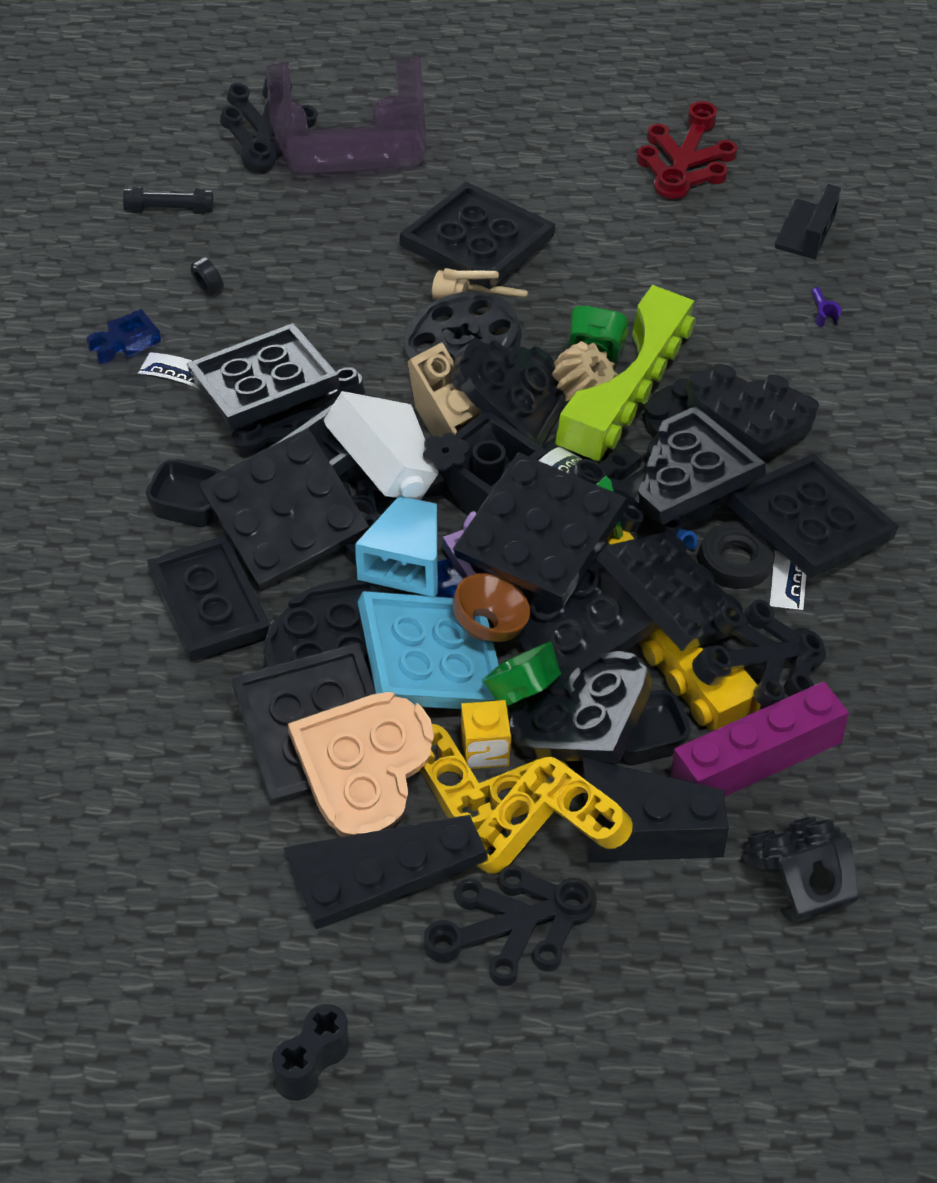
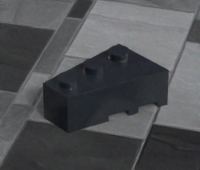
(666, 813)

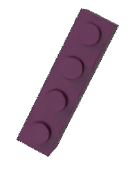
(763, 741)

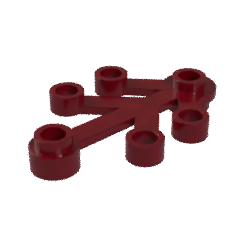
(673, 181)

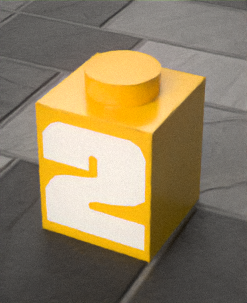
(485, 734)

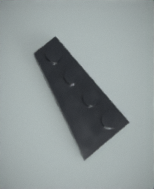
(374, 867)

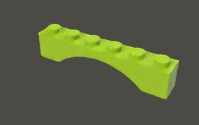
(597, 414)

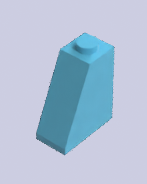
(402, 548)

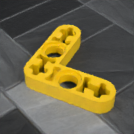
(469, 791)
(552, 798)

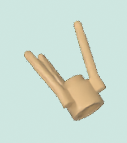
(454, 281)

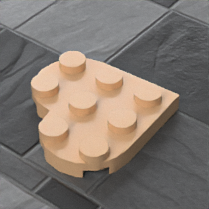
(361, 759)

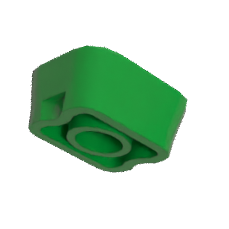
(599, 326)
(523, 674)

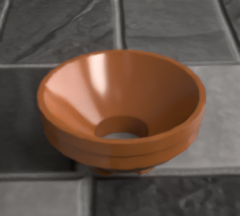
(494, 599)

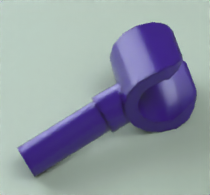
(825, 308)

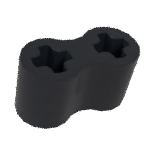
(317, 1046)

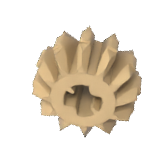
(582, 368)

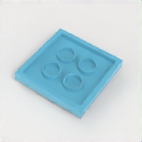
(424, 650)

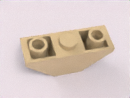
(435, 397)

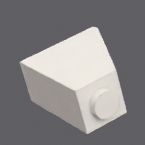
(384, 443)

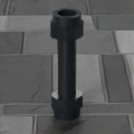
(136, 199)

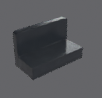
(809, 224)

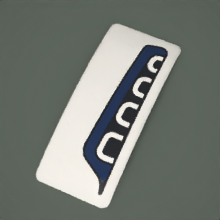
(167, 367)
(560, 459)
(787, 584)

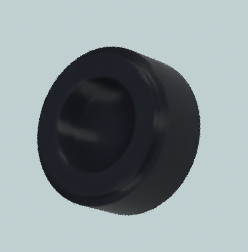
(206, 276)

